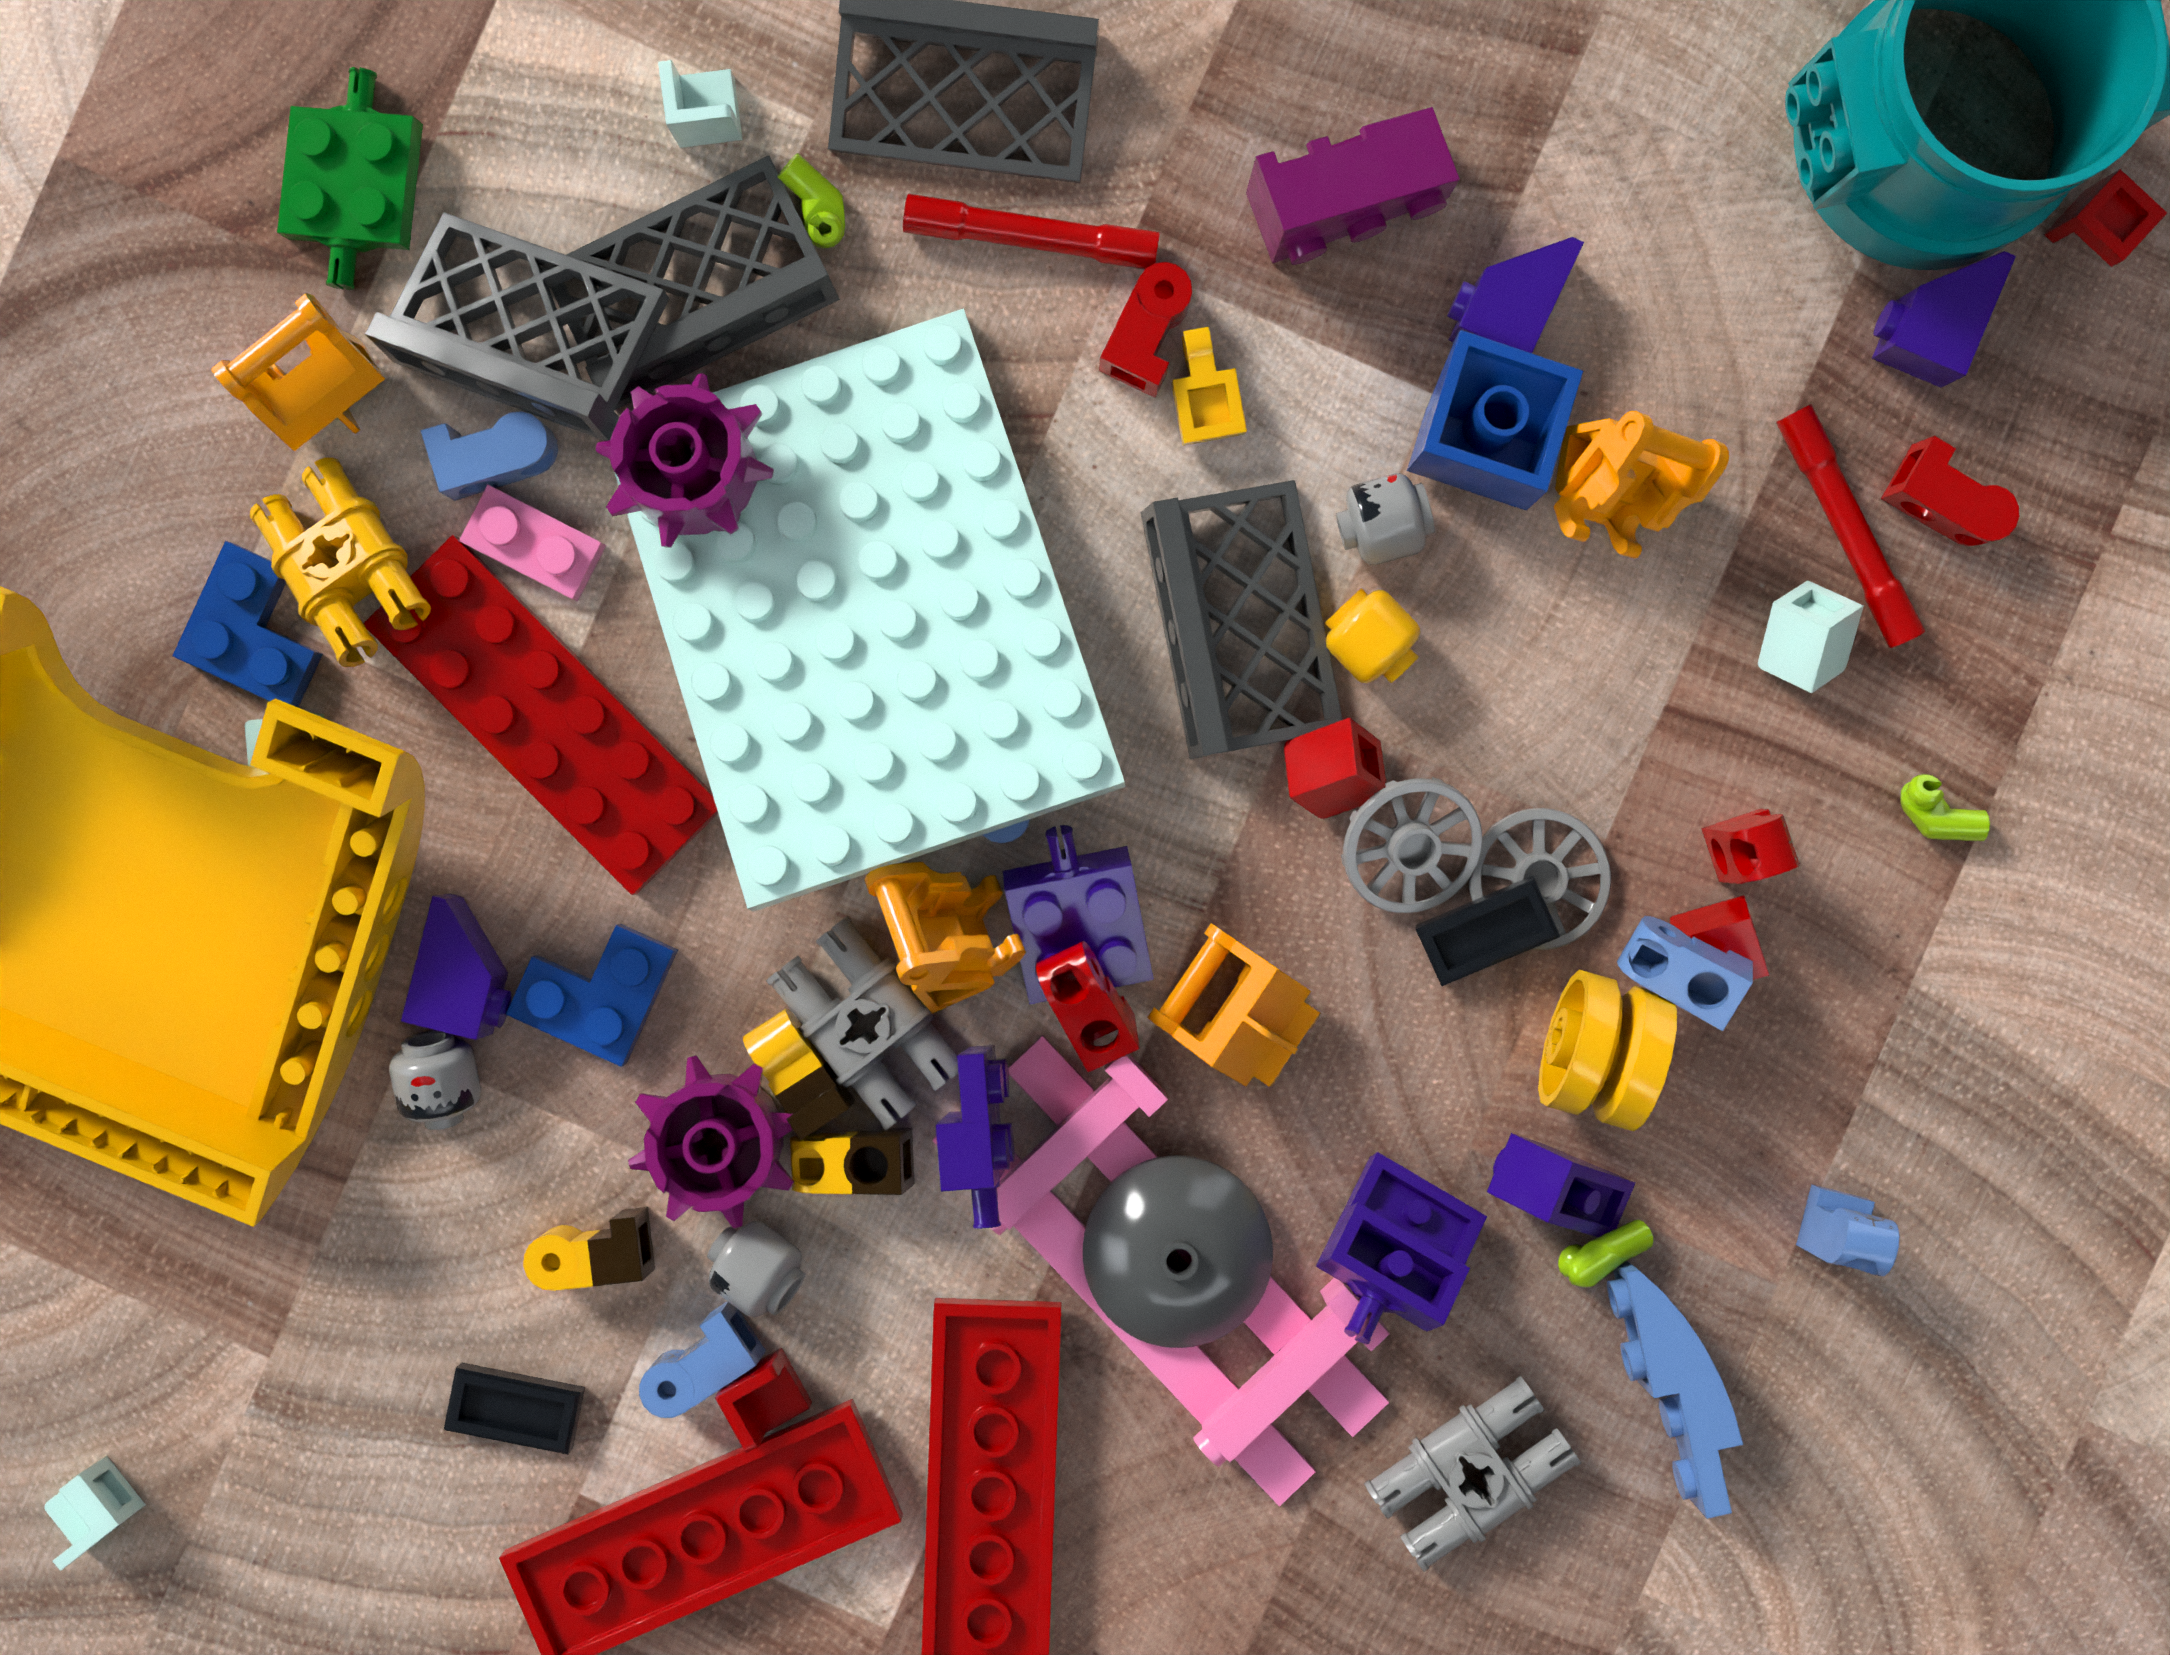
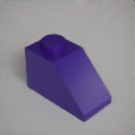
(1515, 296)
(1941, 322)
(456, 975)
(1559, 1187)

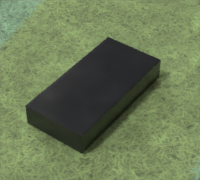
(1487, 931)
(514, 1408)

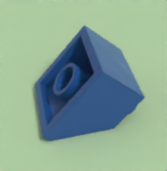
(1495, 421)

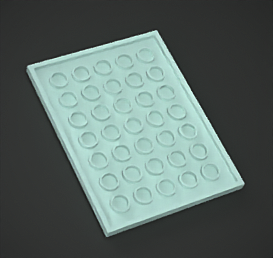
(881, 628)

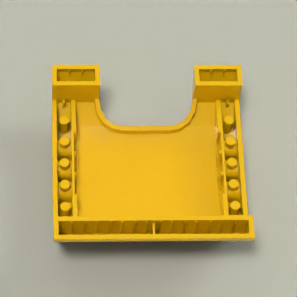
(186, 928)

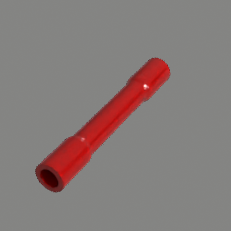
(960, 221)
(1882, 590)

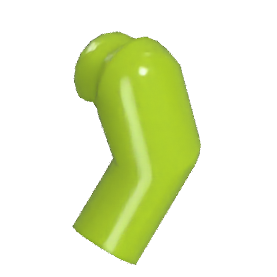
(820, 202)
(1935, 818)
(1598, 1258)

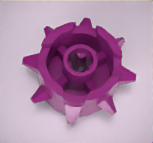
(664, 433)
(698, 1175)

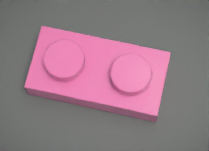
(532, 543)

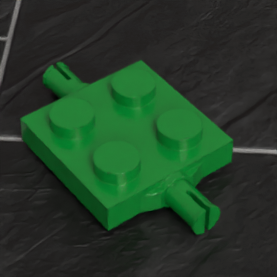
(350, 178)

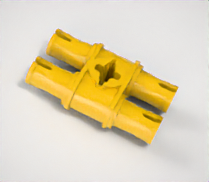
(339, 562)

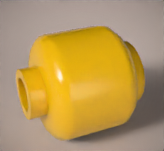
(1373, 636)

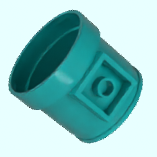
(1908, 198)

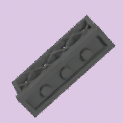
(971, 28)
(725, 321)
(509, 377)
(1189, 629)

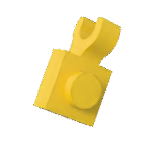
(1208, 399)

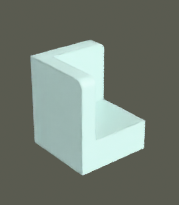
(700, 106)
(1809, 636)
(91, 1508)

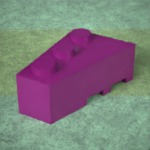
(1351, 186)

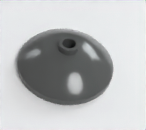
(1171, 1207)

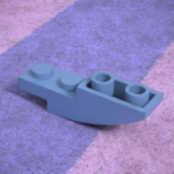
(1674, 1363)

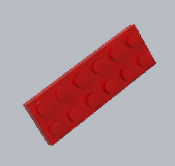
(547, 718)
(991, 1477)
(702, 1535)

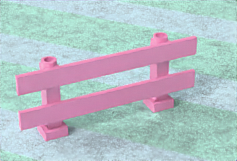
(1305, 1350)

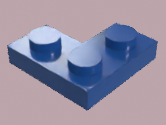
(231, 635)
(600, 1012)

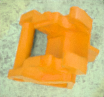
(316, 389)
(1631, 476)
(942, 931)
(1256, 1023)

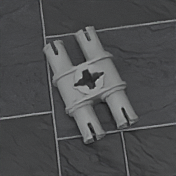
(859, 1058)
(1469, 1509)

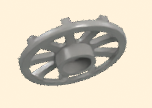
(1412, 844)
(1548, 868)

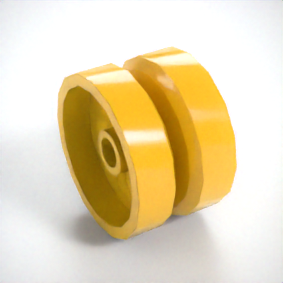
(1607, 1051)

